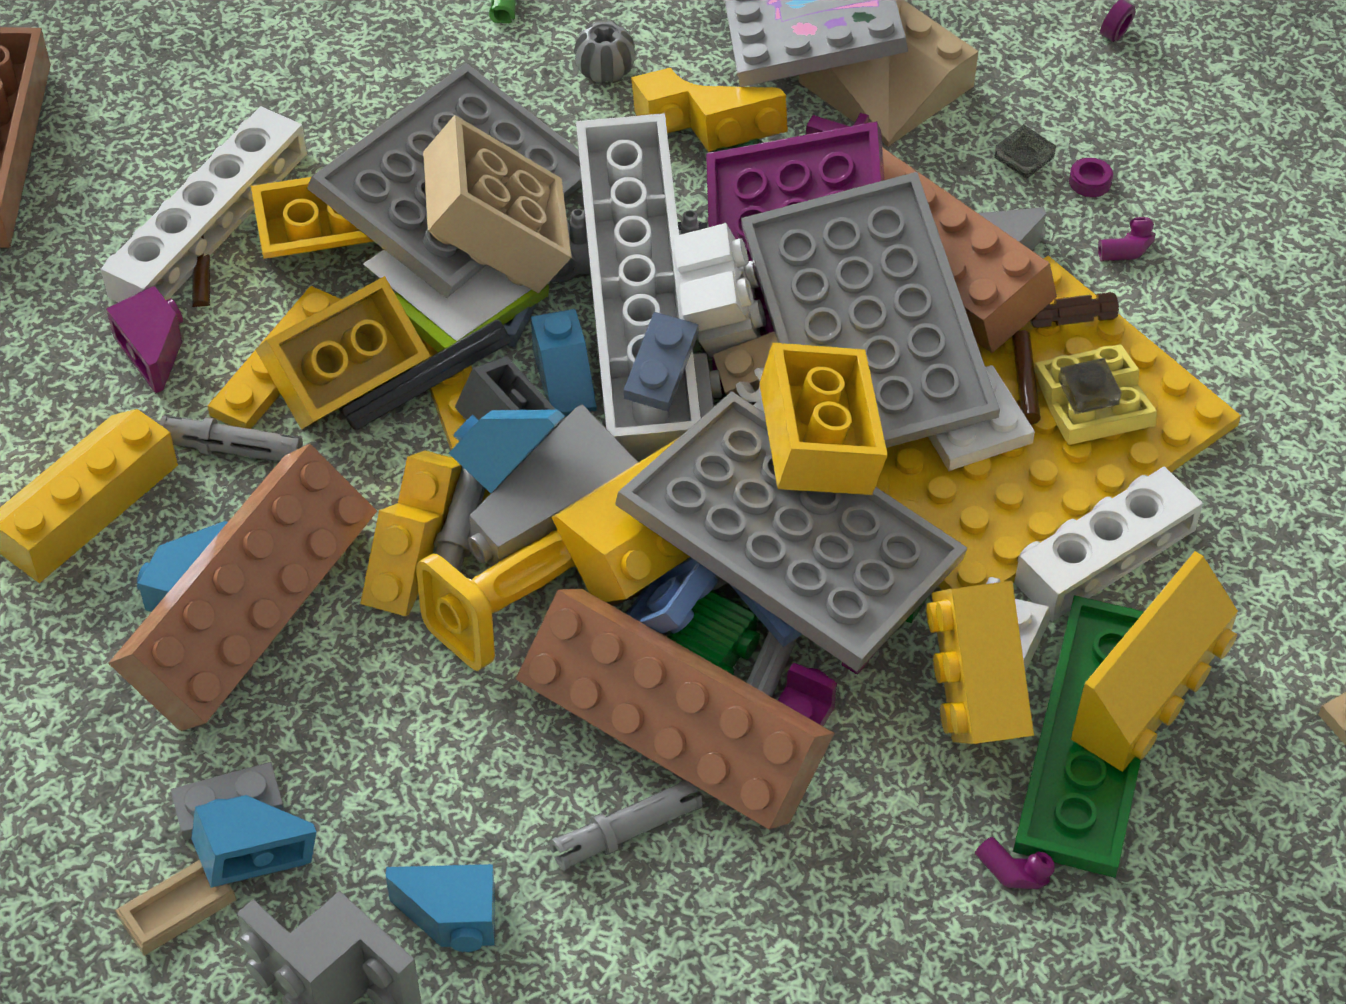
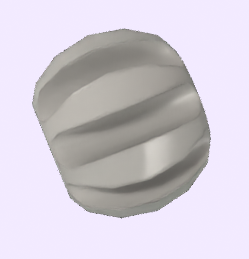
(604, 52)

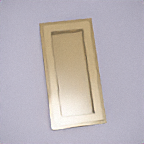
(173, 907)

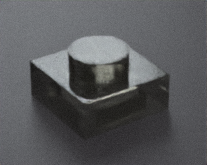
(1025, 151)
(1089, 386)

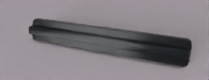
(426, 375)

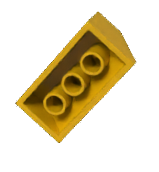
(298, 221)
(84, 492)
(610, 546)
(1156, 666)

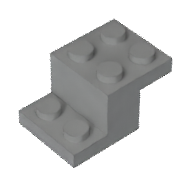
(328, 956)

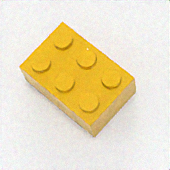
(342, 352)
(822, 419)
(980, 663)

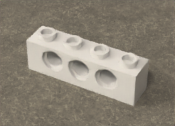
(1107, 541)

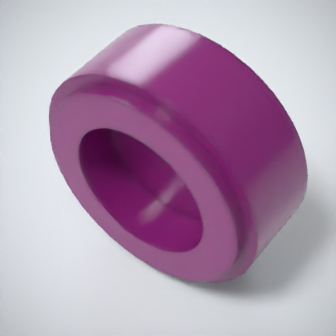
(1118, 20)
(1091, 177)

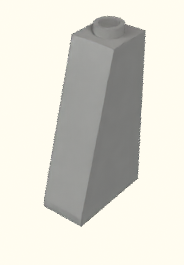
(555, 474)

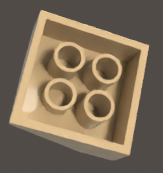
(901, 87)
(495, 205)

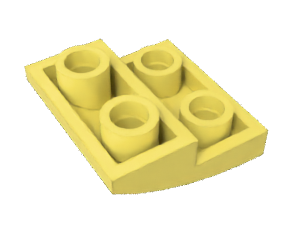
(1131, 414)

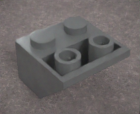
(499, 387)

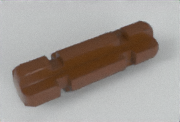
(1078, 310)

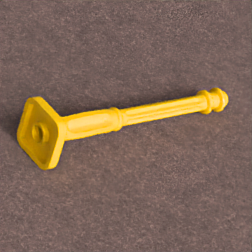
(462, 609)

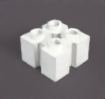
(718, 288)

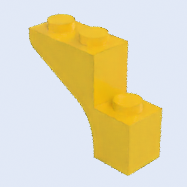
(715, 113)
(408, 531)

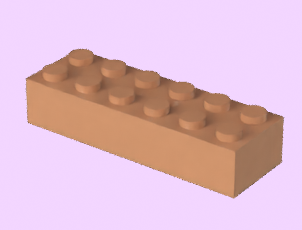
(22, 89)
(994, 273)
(243, 588)
(675, 707)

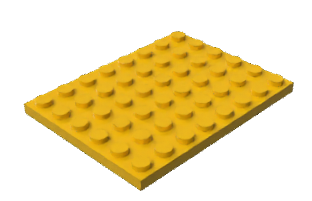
(1034, 489)

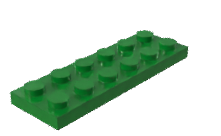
(1074, 799)

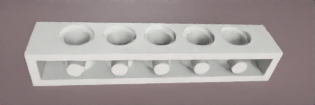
(209, 204)

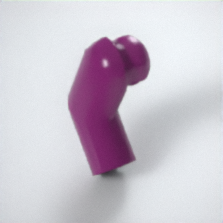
(1132, 245)
(1015, 872)

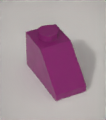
(148, 334)

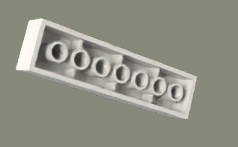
(632, 268)

